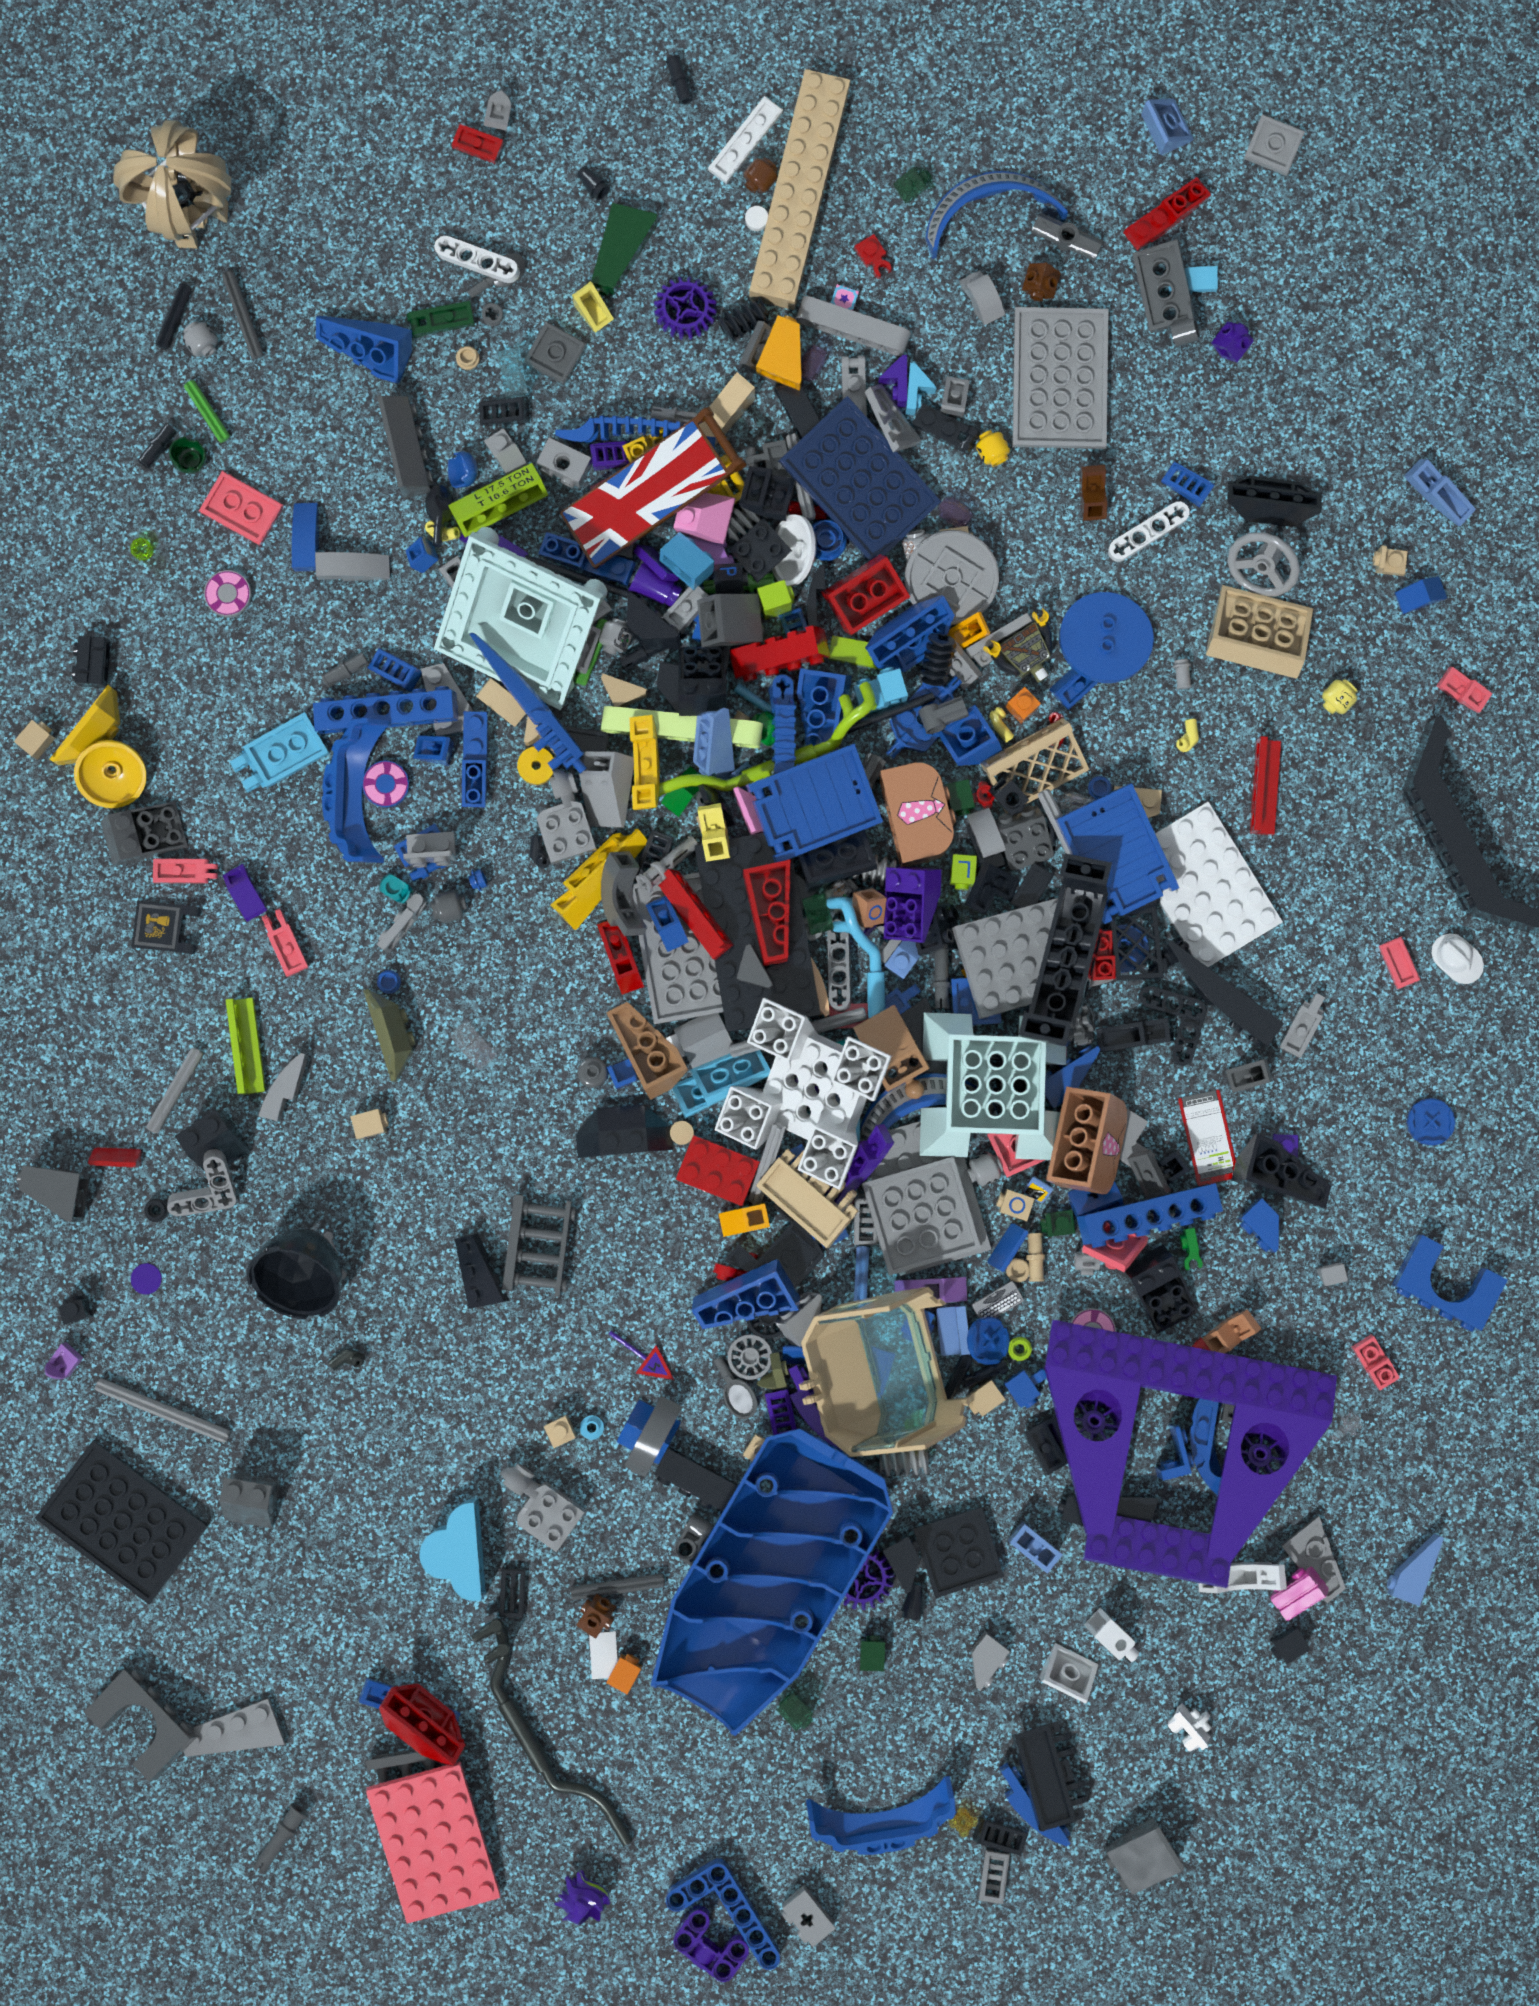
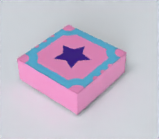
(844, 297)

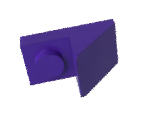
(897, 375)

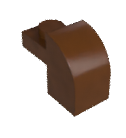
(1093, 493)

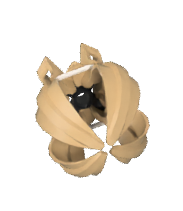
(164, 185)

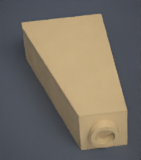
(731, 404)

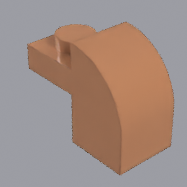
(1231, 1332)

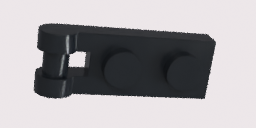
(945, 428)

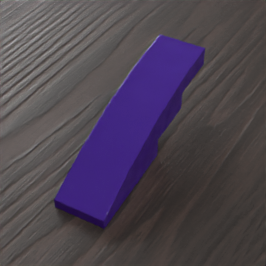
(866, 1159)

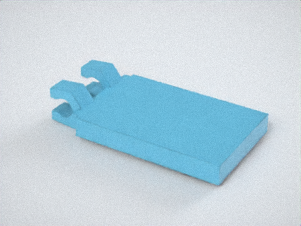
(280, 753)

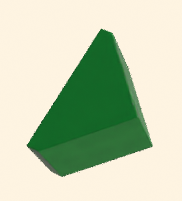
(680, 799)

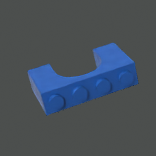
(1415, 1280)

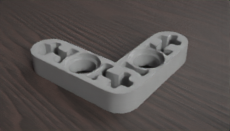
(213, 1193)

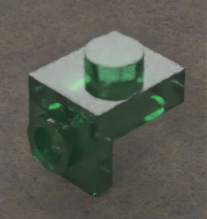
(913, 183)
(818, 914)

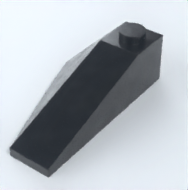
(1273, 1170)

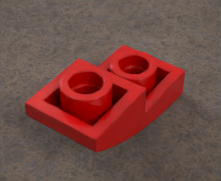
(1105, 961)

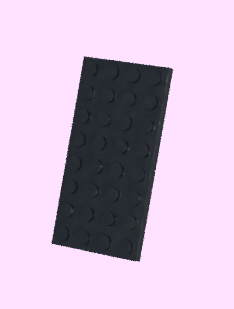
(729, 905)

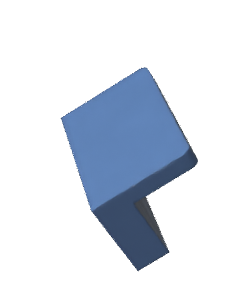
(952, 1330)

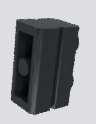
(91, 662)

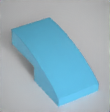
(1201, 279)

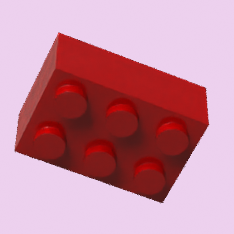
(865, 594)
(717, 1170)

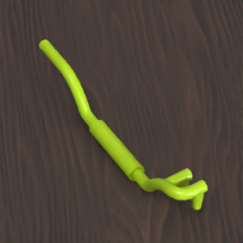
(803, 754)

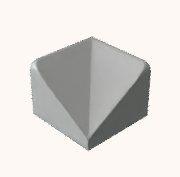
(1332, 1274)

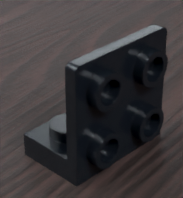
(940, 932)

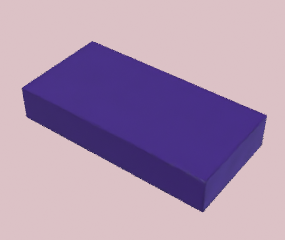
(651, 559)

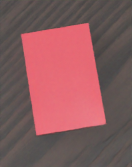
(241, 508)

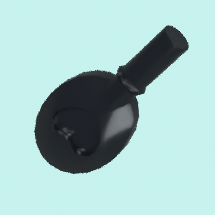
(438, 510)

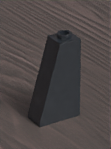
(1129, 1506)

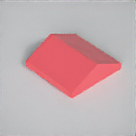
(1005, 1150)

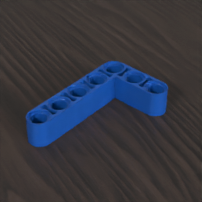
(732, 1906)

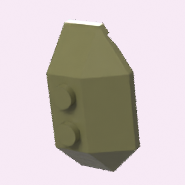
(391, 1032)

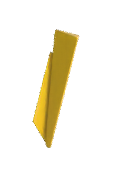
(585, 882)

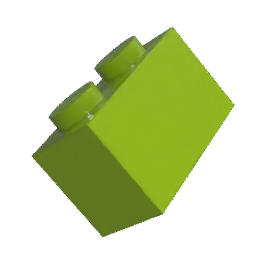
(775, 599)

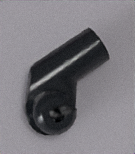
(536, 852)

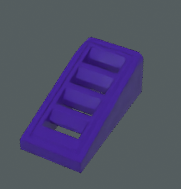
(605, 447)
(776, 1395)

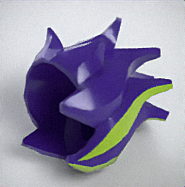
(582, 1899)

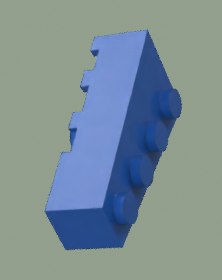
(746, 1297)

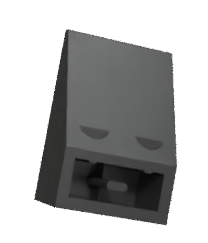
(143, 833)

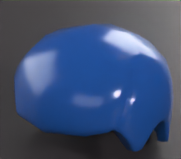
(462, 470)

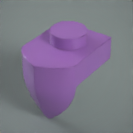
(63, 1362)

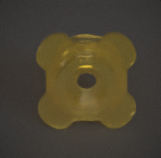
(963, 1829)

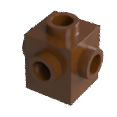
(1041, 281)
(596, 1615)

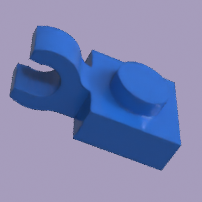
(900, 999)

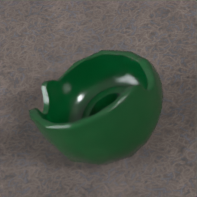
(187, 455)

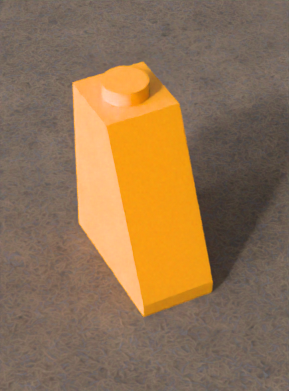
(782, 353)

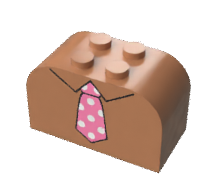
(917, 812)
(1088, 1141)

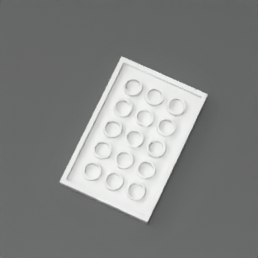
(1218, 895)

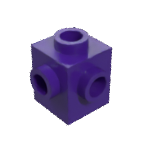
(1232, 341)

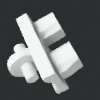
(1194, 1724)

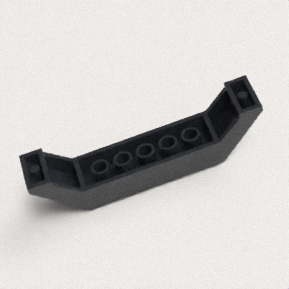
(1452, 840)

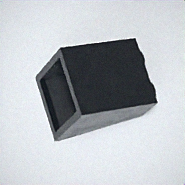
(213, 1132)

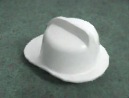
(1457, 958)

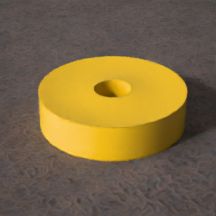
(525, 763)

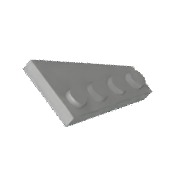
(238, 1730)

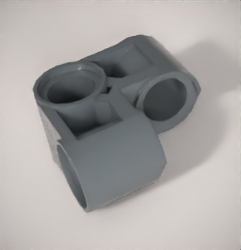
(695, 1533)

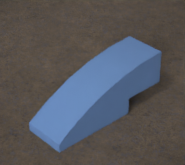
(1439, 491)

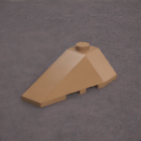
(650, 1053)

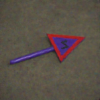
(653, 1364)

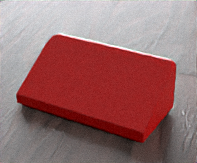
(115, 1157)

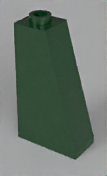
(621, 245)

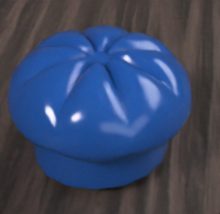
(829, 540)

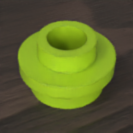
(1027, 1348)

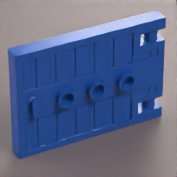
(815, 803)
(1127, 841)

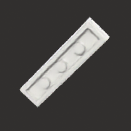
(745, 140)

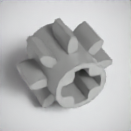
(1085, 1263)

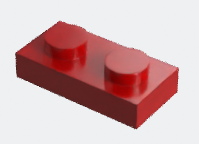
(477, 143)

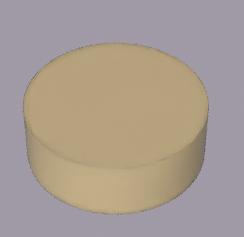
(681, 1132)
(1018, 1270)

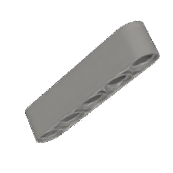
(853, 326)

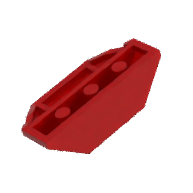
(422, 1723)

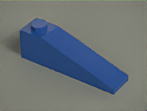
(820, 702)

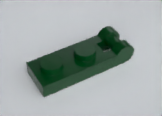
(441, 319)

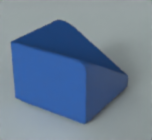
(421, 554)

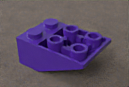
(910, 902)

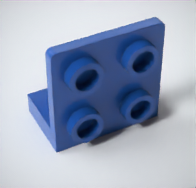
(1170, 1468)

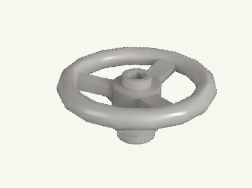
(1264, 563)

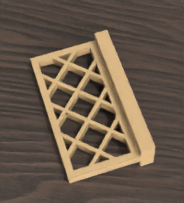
(1031, 746)

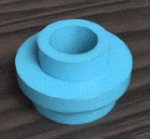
(599, 1427)

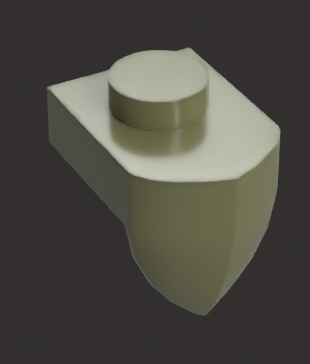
(777, 1377)

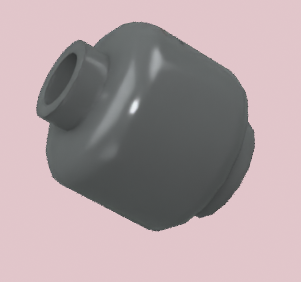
(448, 906)
(592, 1072)

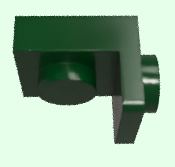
(1057, 1223)

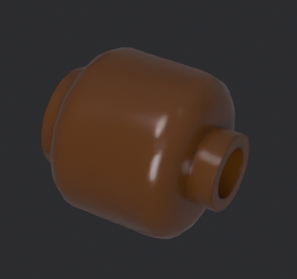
(760, 175)

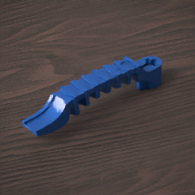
(590, 430)
(783, 708)

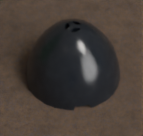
(297, 1274)

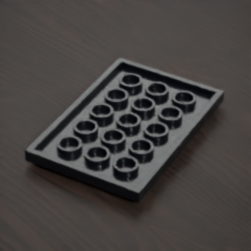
(121, 1522)

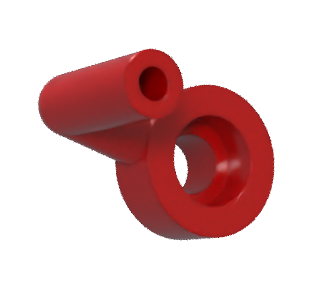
(726, 1272)

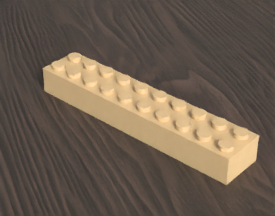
(799, 189)

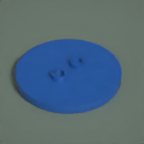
(1106, 637)

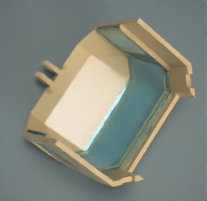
(879, 1375)

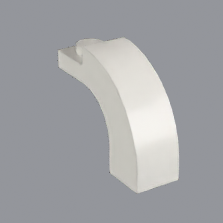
(1251, 1576)

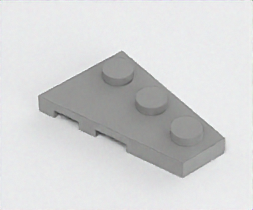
(892, 421)
(439, 676)
(1312, 1549)

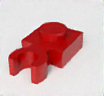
(871, 253)

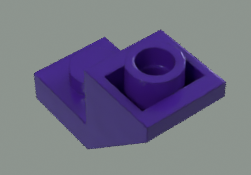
(244, 892)

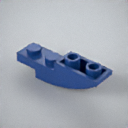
(570, 554)
(475, 758)
(1020, 1801)

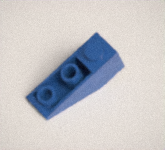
(1068, 1076)

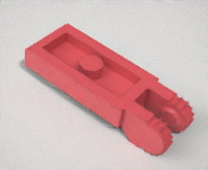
(285, 945)

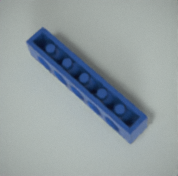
(445, 710)
(1207, 1205)

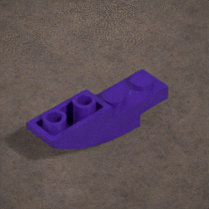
(809, 1412)

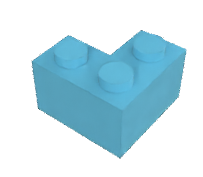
(887, 688)

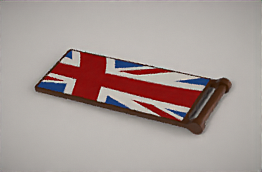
(650, 489)

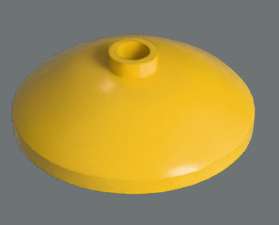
(109, 787)

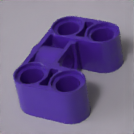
(705, 1952)

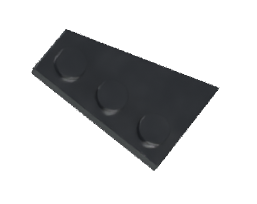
(478, 1278)

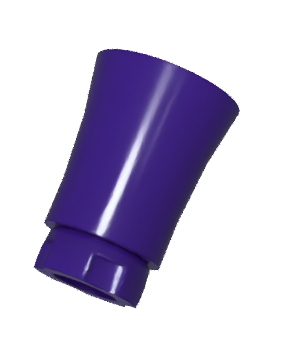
(653, 587)

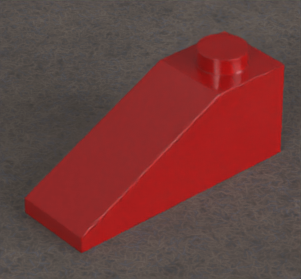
(620, 958)

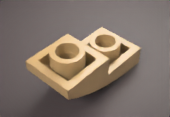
(501, 702)

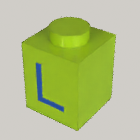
(963, 871)

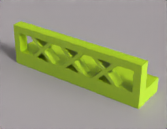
(245, 1046)

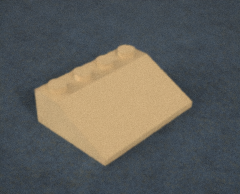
(1260, 632)

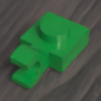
(1189, 1241)

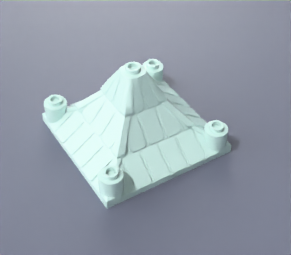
(521, 613)

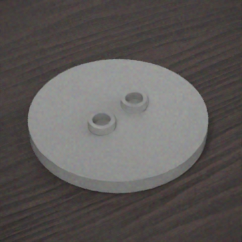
(956, 567)

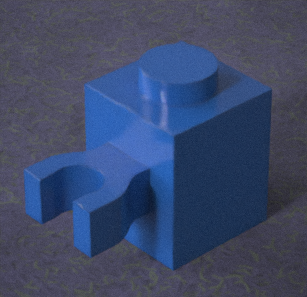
(1023, 1387)

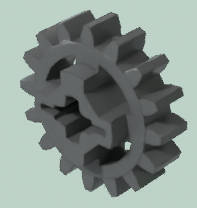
(1086, 1026)

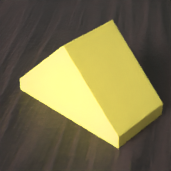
(592, 307)

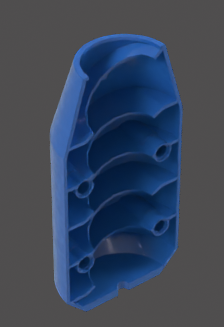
(783, 1556)

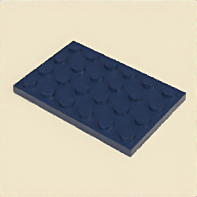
(859, 480)

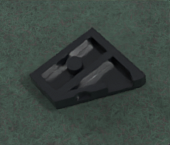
(1047, 1445)

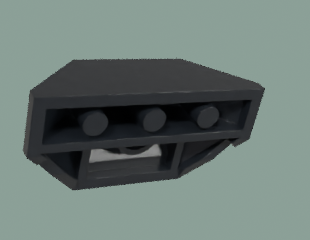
(1273, 500)
(623, 1132)

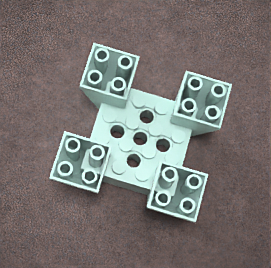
(948, 1128)

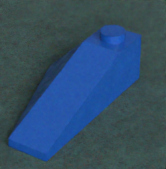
(373, 344)

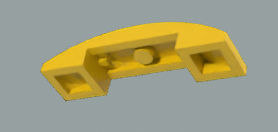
(646, 762)

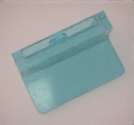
(513, 372)

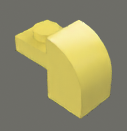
(714, 832)

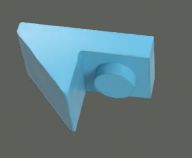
(917, 383)

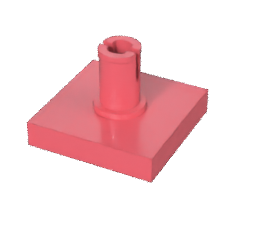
(1118, 1254)

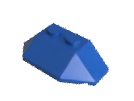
(905, 637)

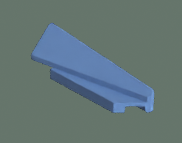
(714, 744)

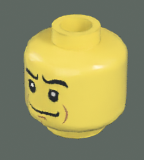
(1339, 696)

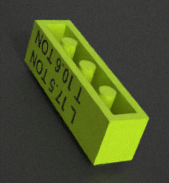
(498, 499)

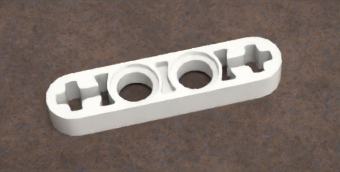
(477, 258)
(1148, 531)

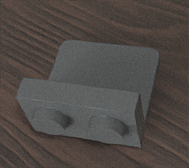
(1025, 837)

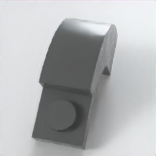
(616, 893)
(653, 1436)

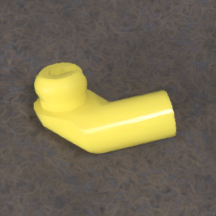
(448, 534)
(1001, 729)
(1190, 738)

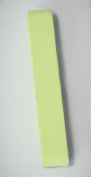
(676, 727)

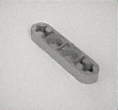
(839, 965)

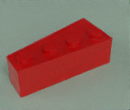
(780, 653)
(769, 904)

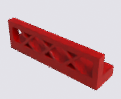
(1265, 786)
(695, 914)

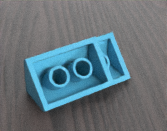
(713, 1080)

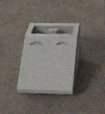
(606, 787)

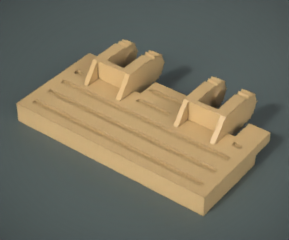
(807, 1200)

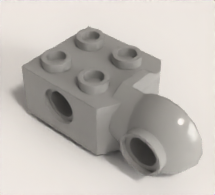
(565, 825)
(546, 1511)

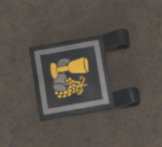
(159, 926)

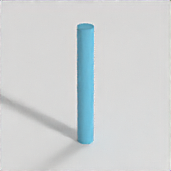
(753, 698)

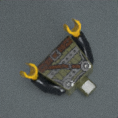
(1025, 650)

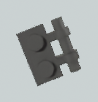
(771, 454)

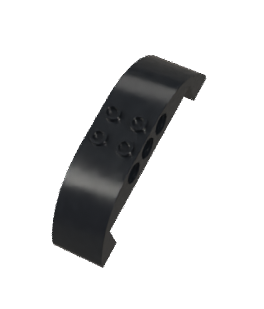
(1069, 951)

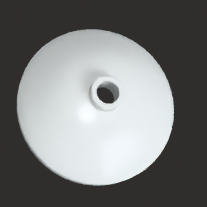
(802, 541)

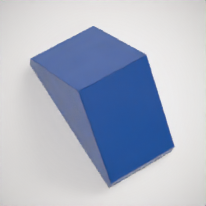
(1420, 594)
(434, 749)

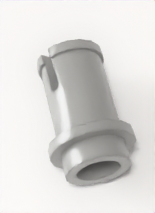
(1182, 673)

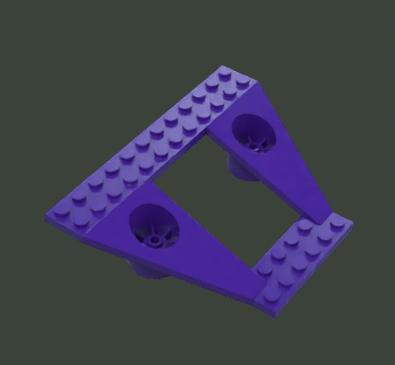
(1270, 1400)

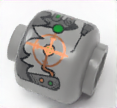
(615, 636)
(840, 888)

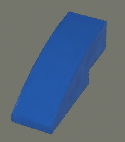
(305, 536)

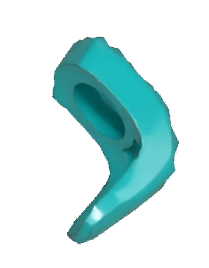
(395, 888)

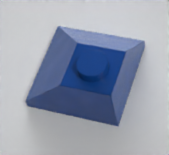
(970, 739)

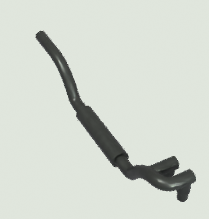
(528, 1739)

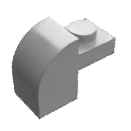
(983, 296)

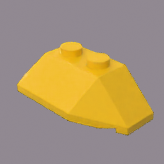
(96, 725)

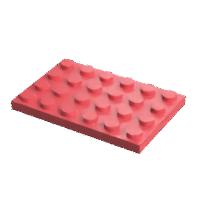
(433, 1842)

